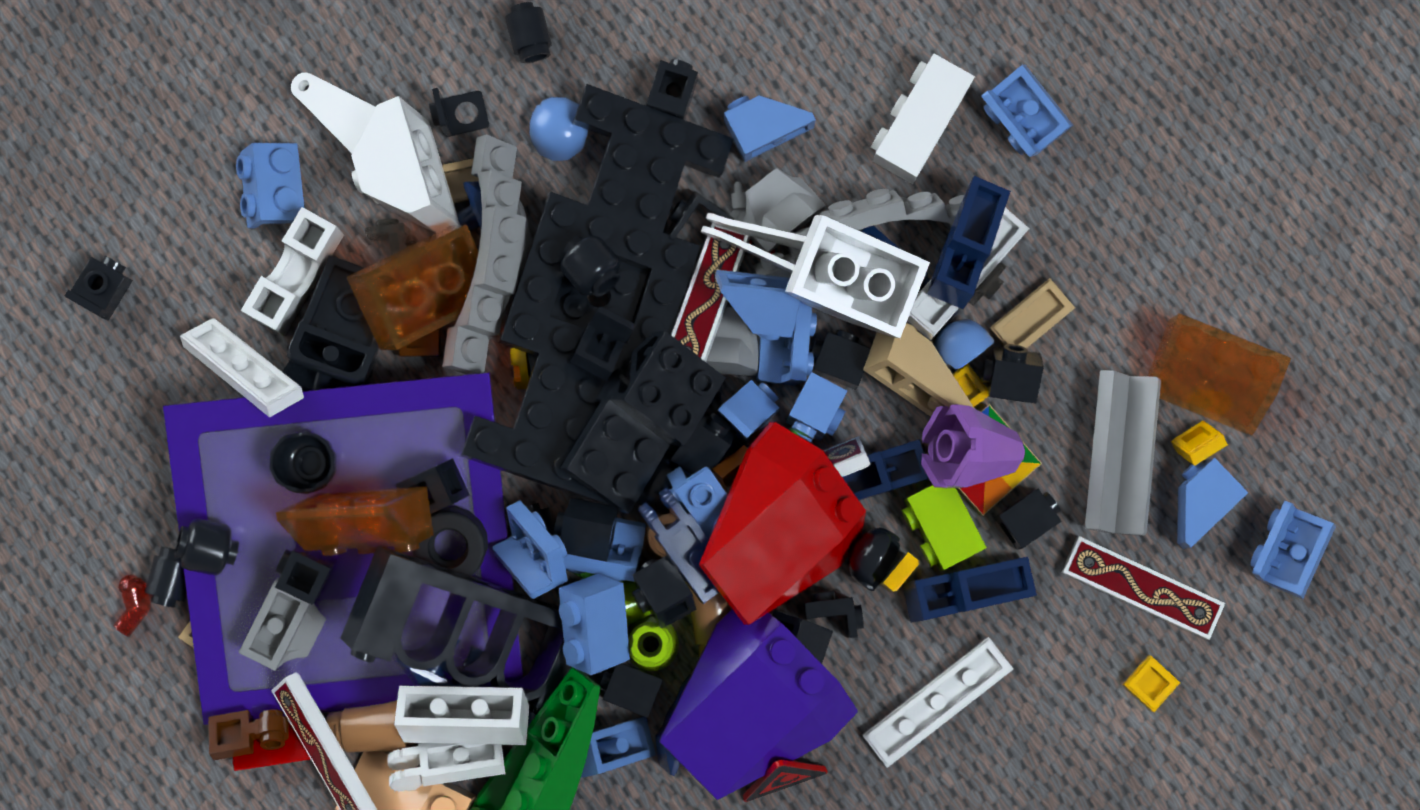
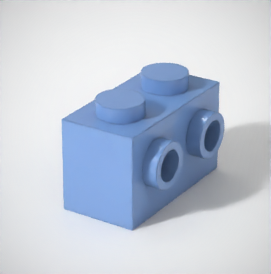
(817, 409)
(594, 624)

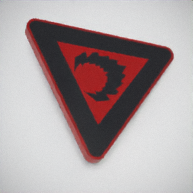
(781, 776)

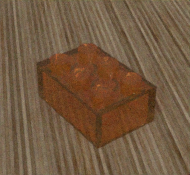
(417, 287)

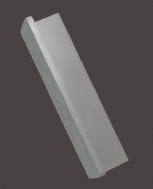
(1122, 453)

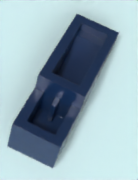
(969, 243)
(889, 471)
(969, 589)

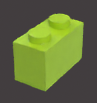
(944, 525)

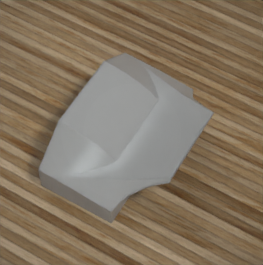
(780, 204)
(734, 347)
(282, 630)

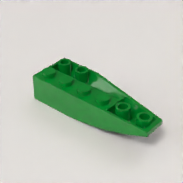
(551, 763)

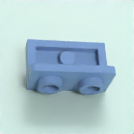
(1026, 112)
(270, 183)
(789, 359)
(699, 495)
(1291, 549)
(531, 552)
(623, 556)

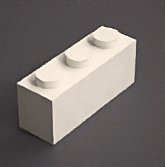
(921, 117)
(462, 715)

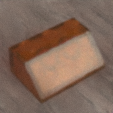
(1217, 373)
(360, 520)

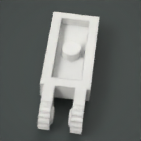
(443, 764)

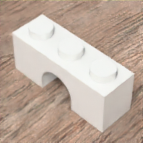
(283, 293)

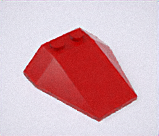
(780, 525)

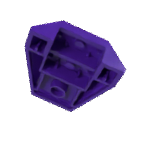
(751, 704)

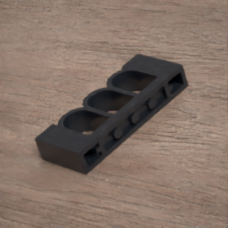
(387, 600)

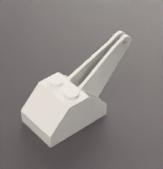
(389, 149)
(840, 271)

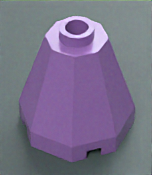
(968, 447)

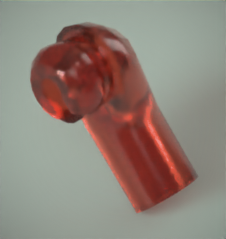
(136, 604)

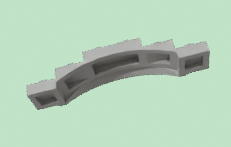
(877, 208)
(500, 258)

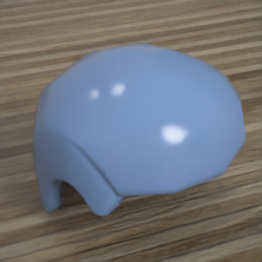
(553, 129)
(962, 342)

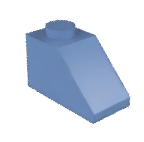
(764, 124)
(760, 302)
(749, 409)
(1204, 500)
(618, 746)

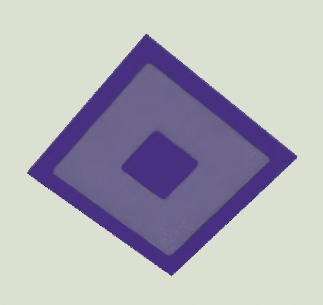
(379, 440)

